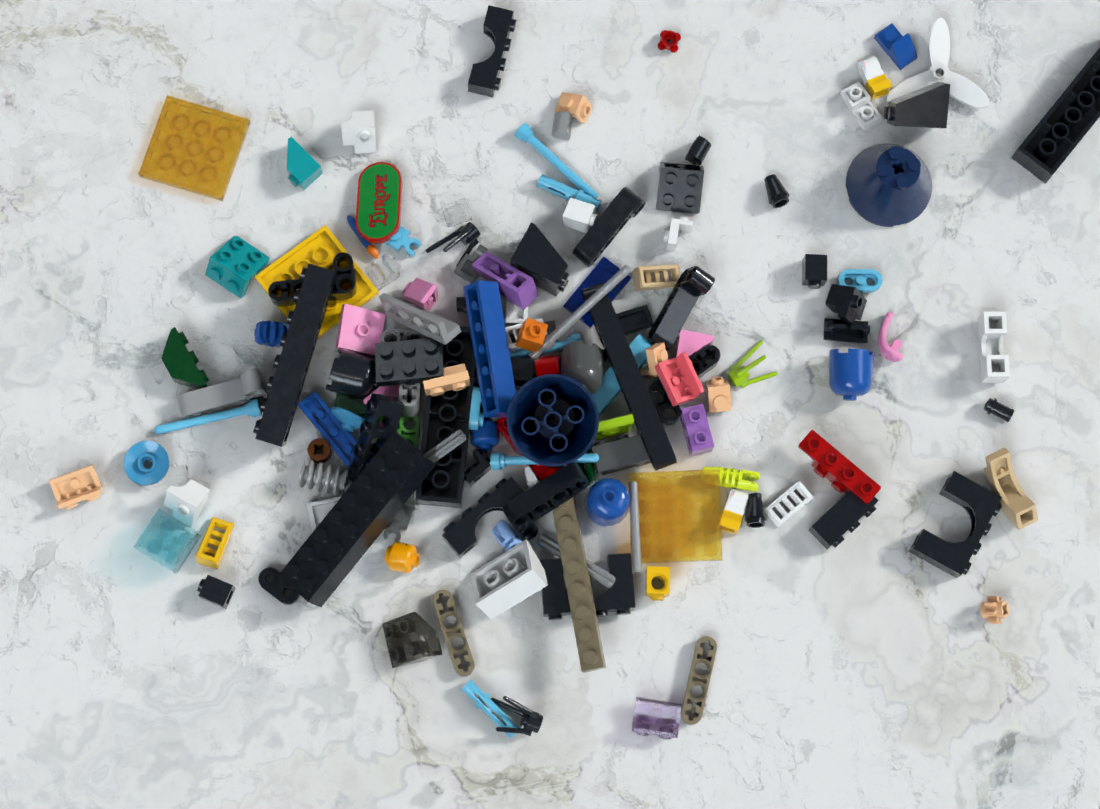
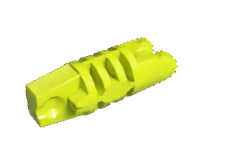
(737, 478)

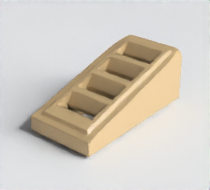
(643, 273)

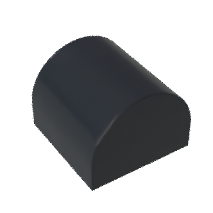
(698, 150)

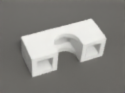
(993, 361)

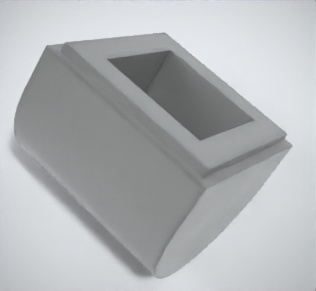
(562, 125)

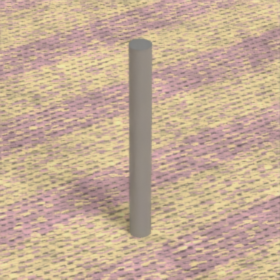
(635, 527)

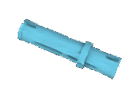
(565, 191)
(470, 690)

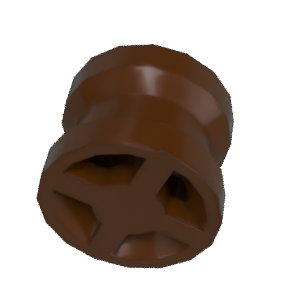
(322, 454)

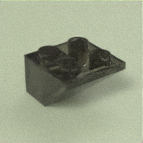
(410, 640)

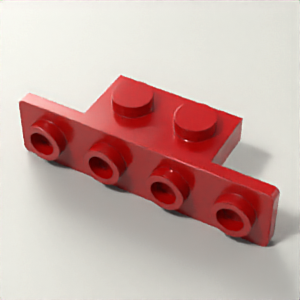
(837, 468)

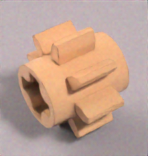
(994, 609)

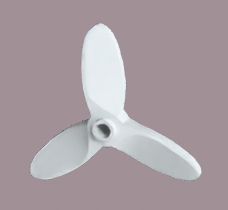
(939, 50)

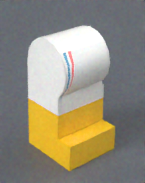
(873, 78)
(733, 511)

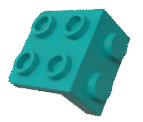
(235, 265)

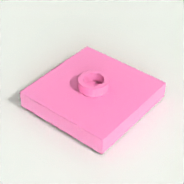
(359, 329)

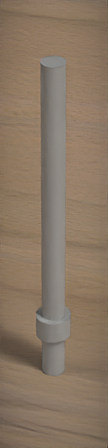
(549, 341)

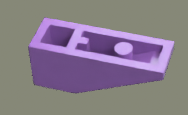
(512, 283)

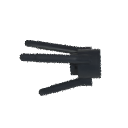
(465, 234)
(530, 719)

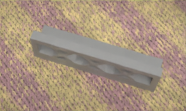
(419, 319)

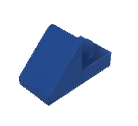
(896, 46)

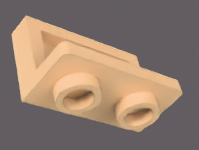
(455, 379)
(76, 487)

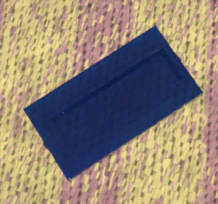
(600, 274)

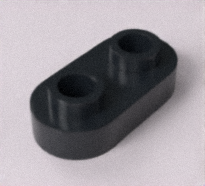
(277, 586)

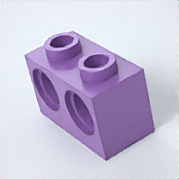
(696, 430)

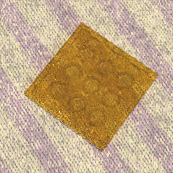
(194, 148)
(679, 516)

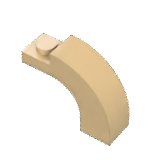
(1002, 481)

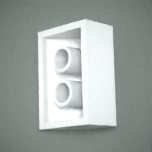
(508, 580)

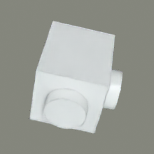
(579, 215)

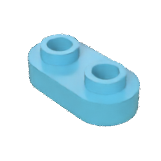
(858, 279)
(476, 418)

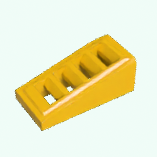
(214, 562)

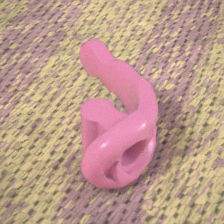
(889, 352)

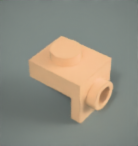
(575, 104)
(655, 355)
(718, 394)

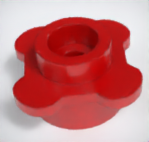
(669, 35)

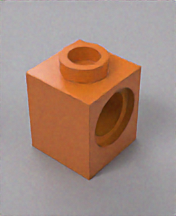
(531, 335)

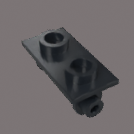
(838, 331)

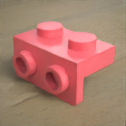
(679, 379)

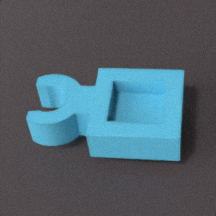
(401, 240)

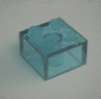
(167, 541)

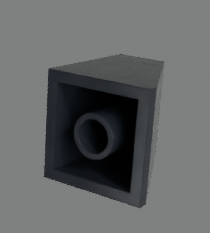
(920, 108)
(541, 261)

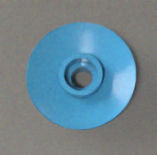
(348, 419)
(141, 453)

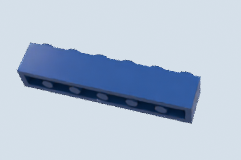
(490, 347)

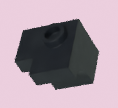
(846, 302)

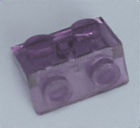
(656, 718)

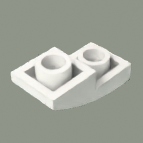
(861, 108)

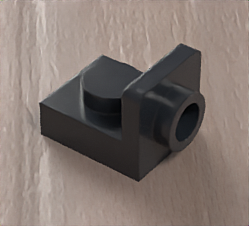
(476, 472)

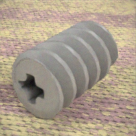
(322, 478)

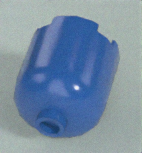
(850, 372)
(607, 502)

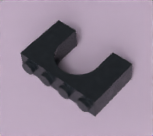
(980, 506)
(617, 599)

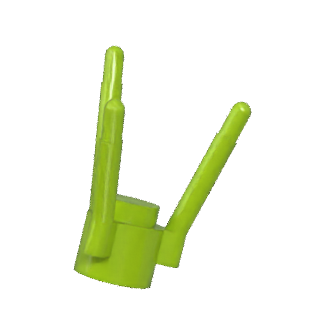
(739, 375)

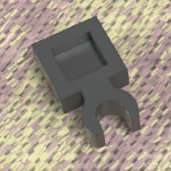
(400, 520)

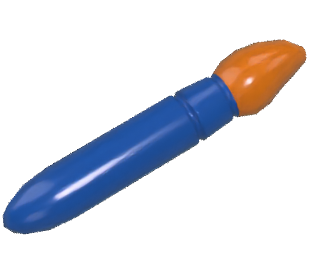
(371, 249)

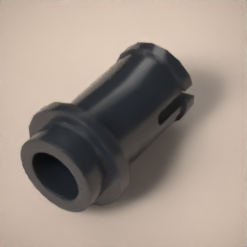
(998, 409)

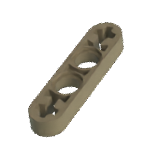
(452, 633)
(695, 679)

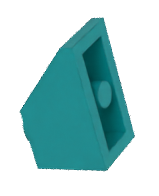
(301, 166)

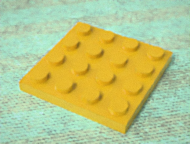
(320, 251)

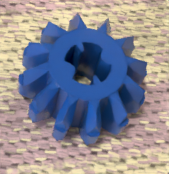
(270, 333)

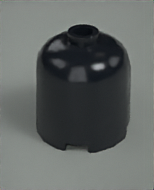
(352, 375)

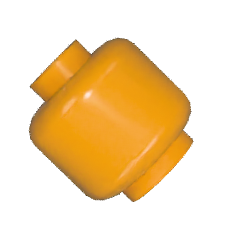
(402, 557)

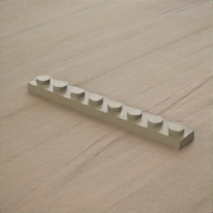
(578, 587)

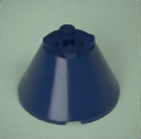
(888, 185)
(543, 440)

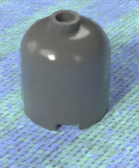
(583, 364)

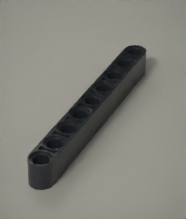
(630, 380)

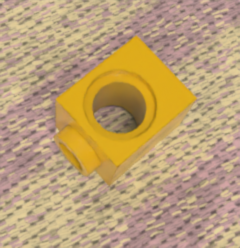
(661, 573)

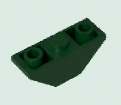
(181, 362)

